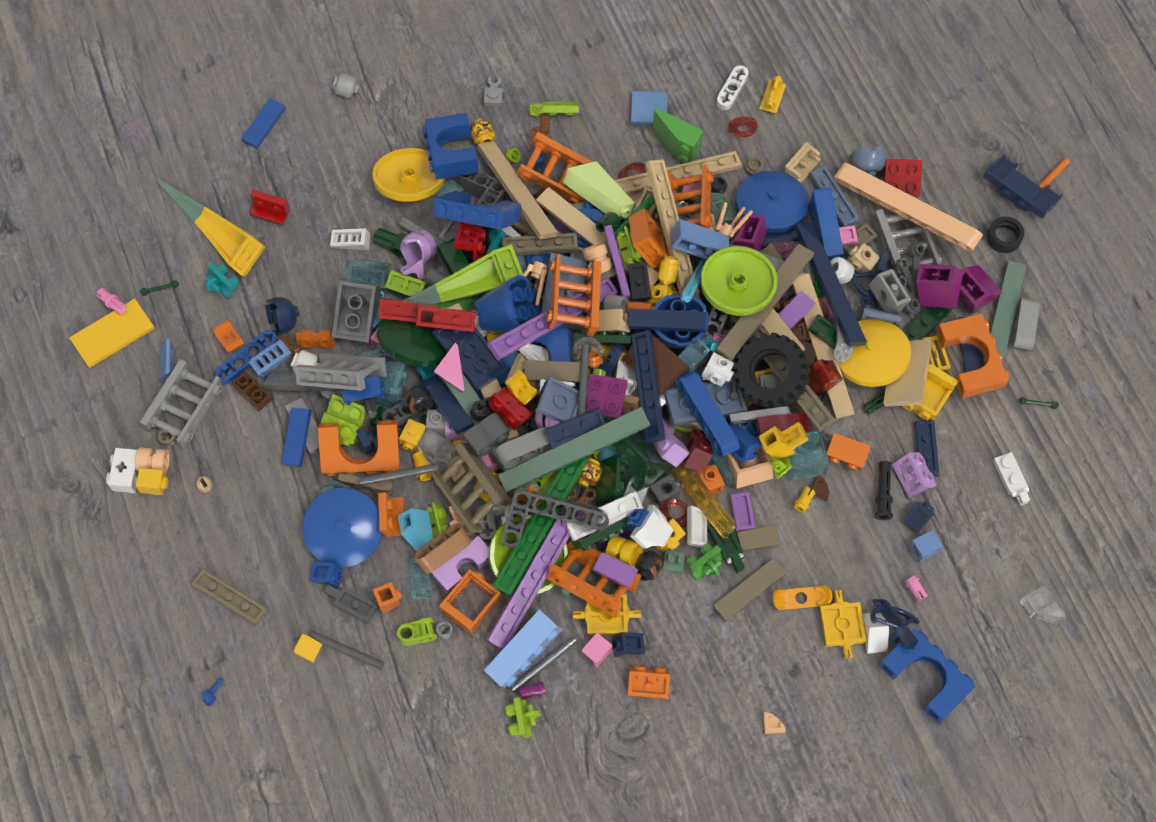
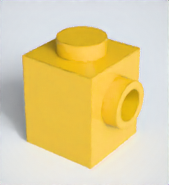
(151, 481)

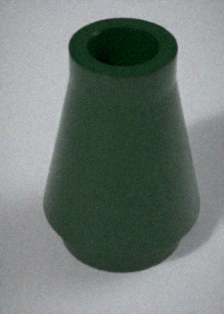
(608, 219)

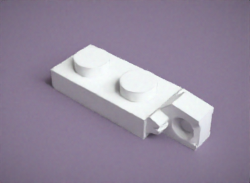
(1012, 477)

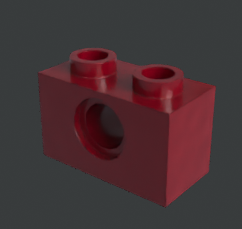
(699, 449)

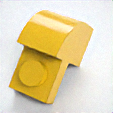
(782, 444)

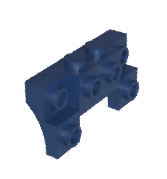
(1020, 189)

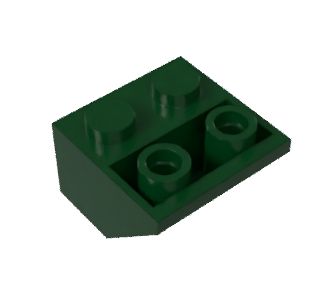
(611, 482)

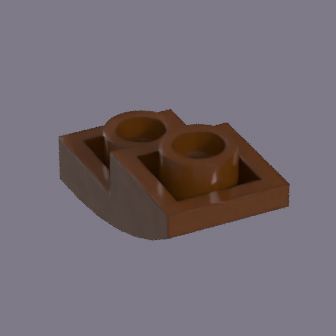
(252, 391)

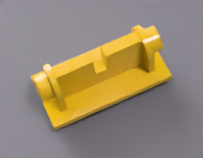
(773, 95)

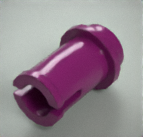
(532, 690)

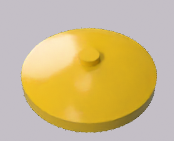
(406, 175)
(881, 358)

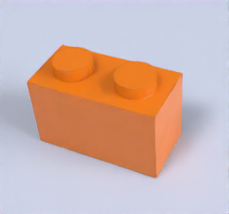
(847, 451)

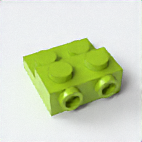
(349, 418)

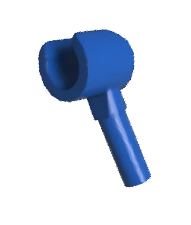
(208, 696)

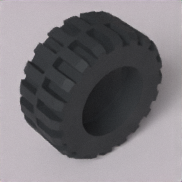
(754, 353)

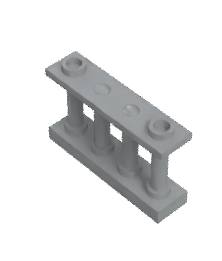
(888, 238)
(340, 371)
(172, 388)

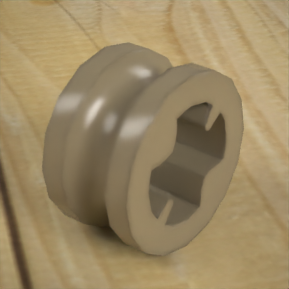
(168, 442)

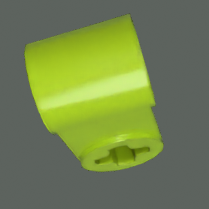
(418, 632)

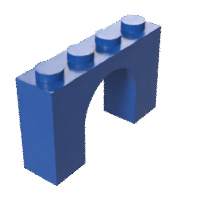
(449, 162)
(458, 207)
(557, 341)
(955, 683)

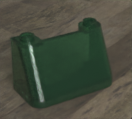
(644, 459)

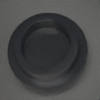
(719, 185)

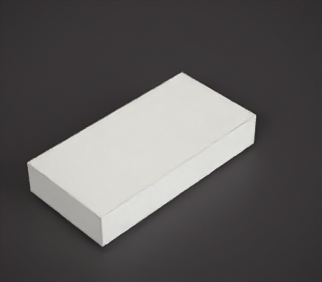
(696, 527)

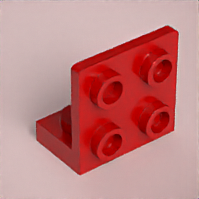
(904, 175)
(471, 238)

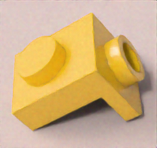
(520, 387)
(411, 435)

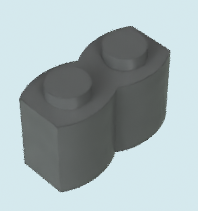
(486, 435)

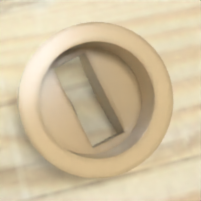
(200, 487)

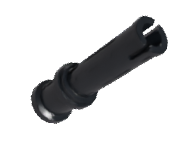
(883, 498)

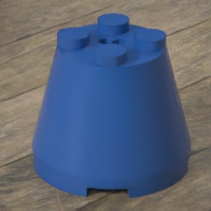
(507, 305)
(679, 340)

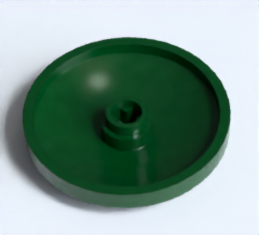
(410, 343)

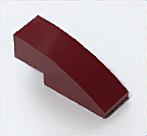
(782, 422)

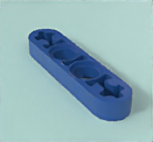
(244, 355)

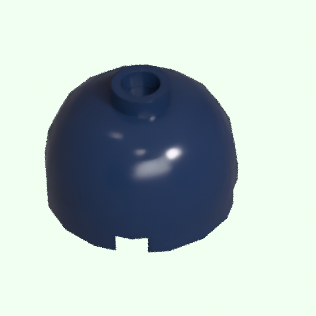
(282, 314)

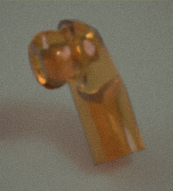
(544, 128)
(293, 348)

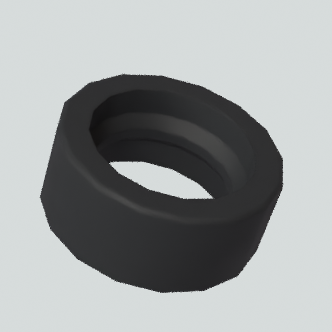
(1008, 222)

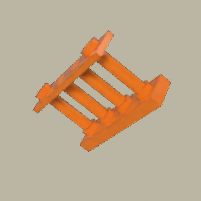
(557, 152)
(705, 194)
(592, 289)
(582, 589)

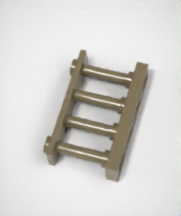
(487, 483)

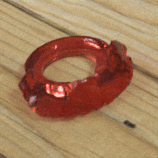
(740, 121)
(635, 165)
(664, 509)

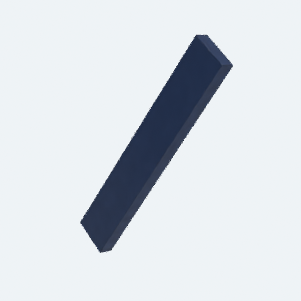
(648, 385)

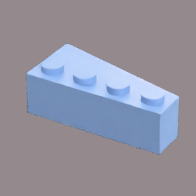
(523, 649)

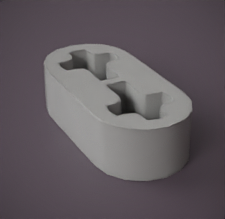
(490, 523)

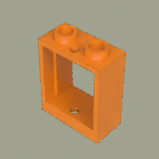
(647, 238)
(455, 615)

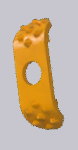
(816, 597)

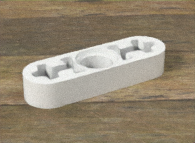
(732, 81)

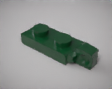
(730, 548)

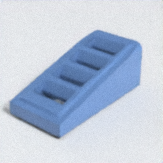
(269, 367)

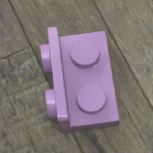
(914, 474)

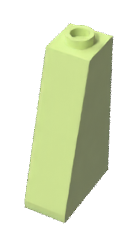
(599, 189)

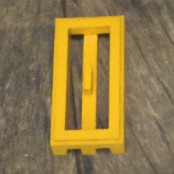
(947, 367)

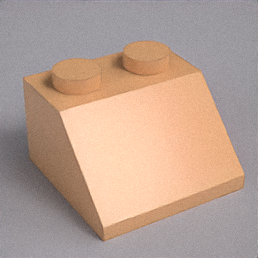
(753, 470)

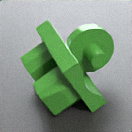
(707, 563)

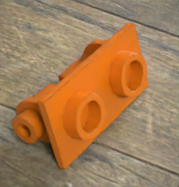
(310, 339)

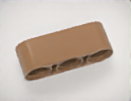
(442, 548)

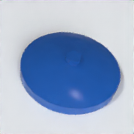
(775, 197)
(342, 527)

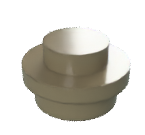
(754, 166)

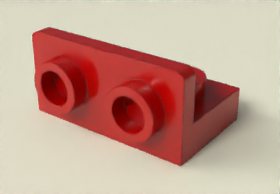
(269, 207)
(509, 408)

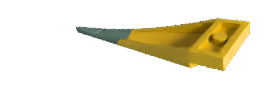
(233, 243)

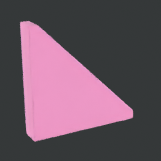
(451, 368)

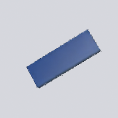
(263, 123)
(296, 437)

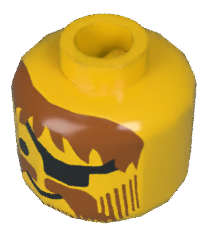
(482, 131)
(590, 474)

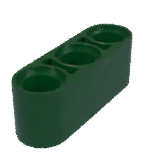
(453, 258)

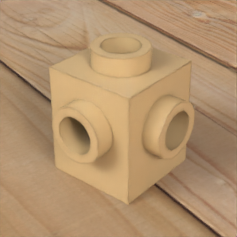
(862, 258)

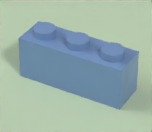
(697, 239)

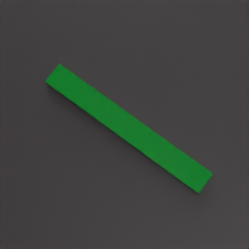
(537, 529)

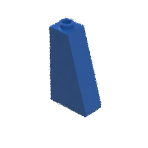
(825, 221)

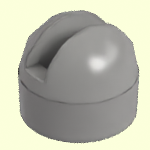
(441, 628)

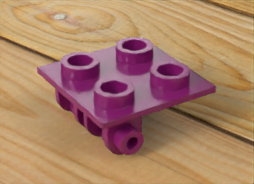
(607, 394)

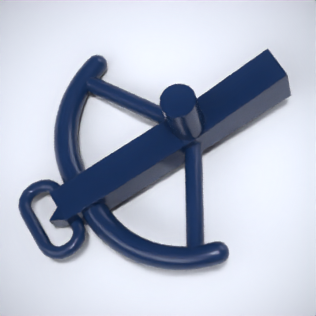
(869, 296)
(895, 621)

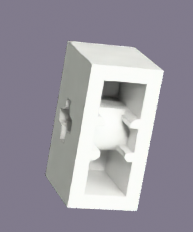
(119, 478)

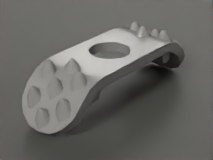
(841, 351)

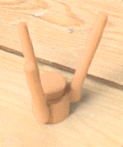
(727, 229)
(538, 272)

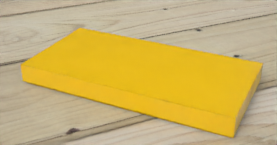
(111, 333)

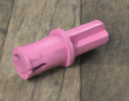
(111, 301)

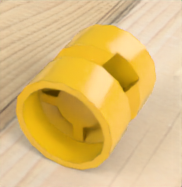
(624, 550)

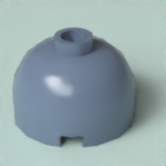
(869, 160)

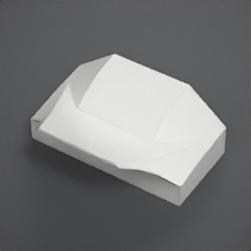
(653, 530)

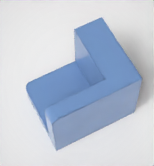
(926, 546)

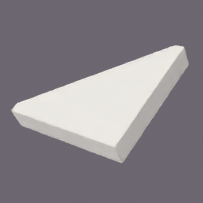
(535, 352)

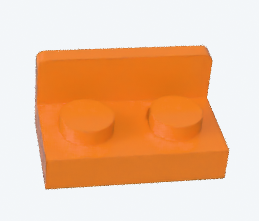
(388, 514)
(649, 682)

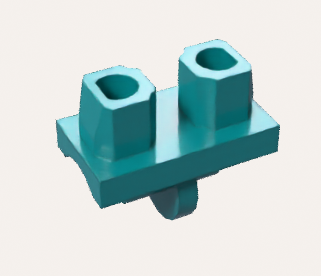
(217, 281)

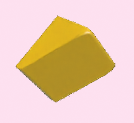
(307, 648)

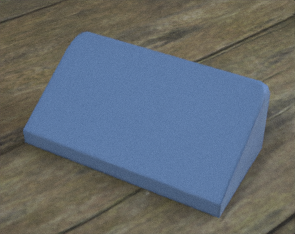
(166, 360)

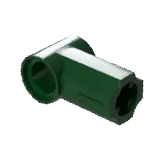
(389, 240)

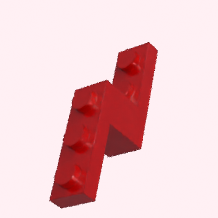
(427, 315)

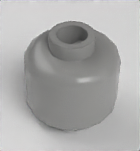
(345, 85)

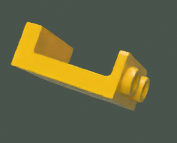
(937, 391)

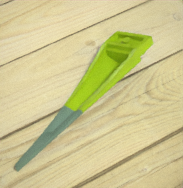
(473, 279)

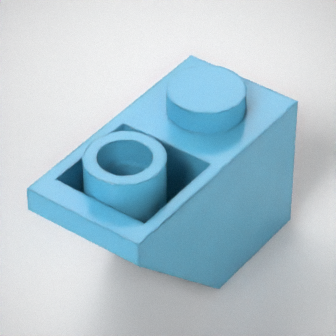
(416, 527)

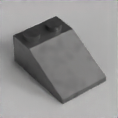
(355, 311)

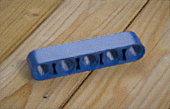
(707, 414)

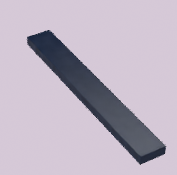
(831, 286)

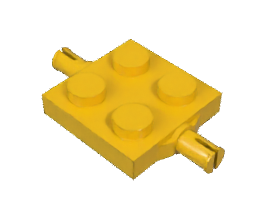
(604, 623)
(843, 624)

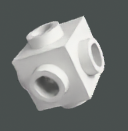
(718, 370)

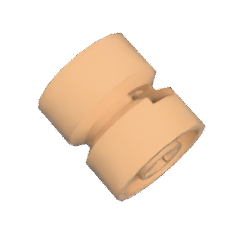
(598, 253)
(151, 459)

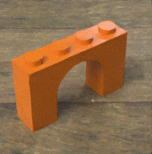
(975, 331)
(335, 460)

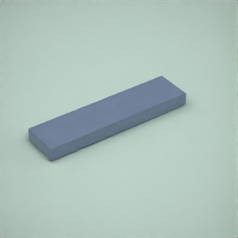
(845, 213)

